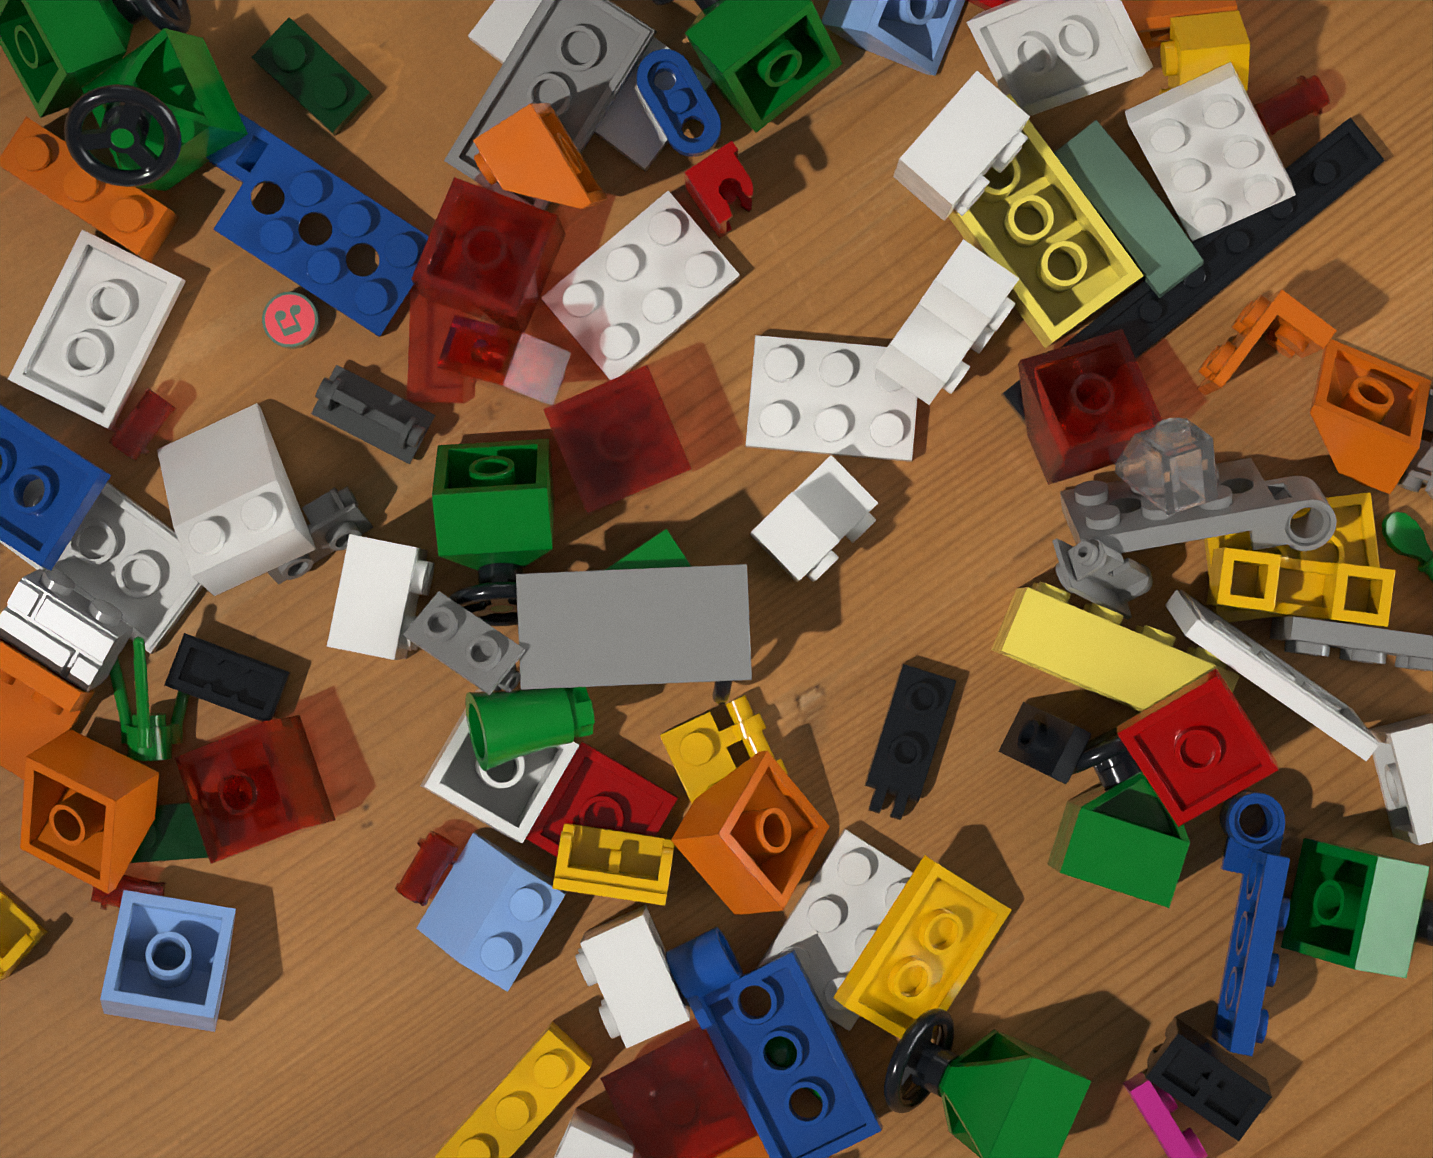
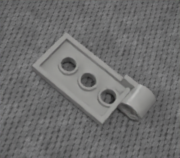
(1246, 502)
(1355, 641)

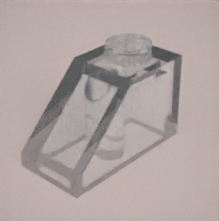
(1171, 465)

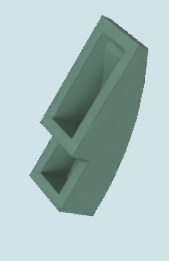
(1130, 208)

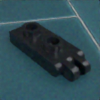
(908, 738)

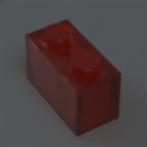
(504, 359)

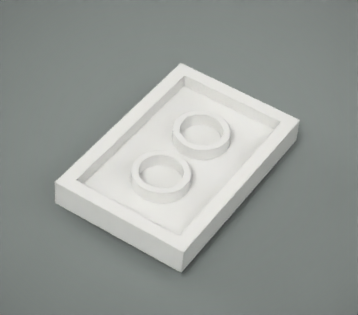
(1058, 49)
(1210, 152)
(640, 287)
(96, 329)
(827, 401)
(839, 917)

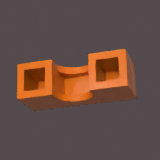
(116, 211)

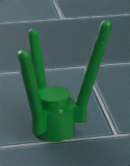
(145, 732)

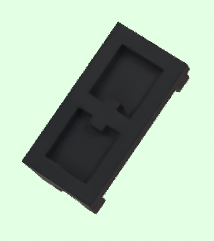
(1208, 1079)

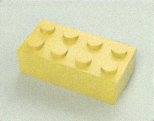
(1049, 238)
(1097, 652)

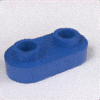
(679, 104)

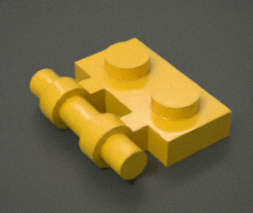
(701, 749)

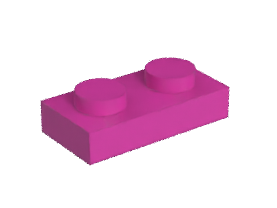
(1156, 1108)

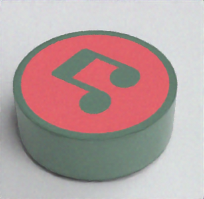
(291, 320)

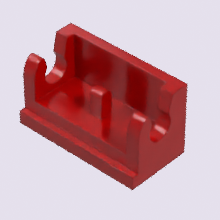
(719, 178)

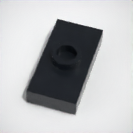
(227, 678)
(1045, 743)

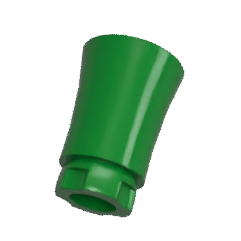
(525, 721)

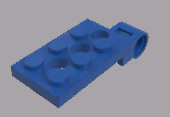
(354, 221)
(69, 492)
(1257, 917)
(713, 987)

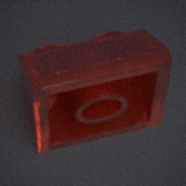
(1084, 405)
(255, 788)
(680, 1101)

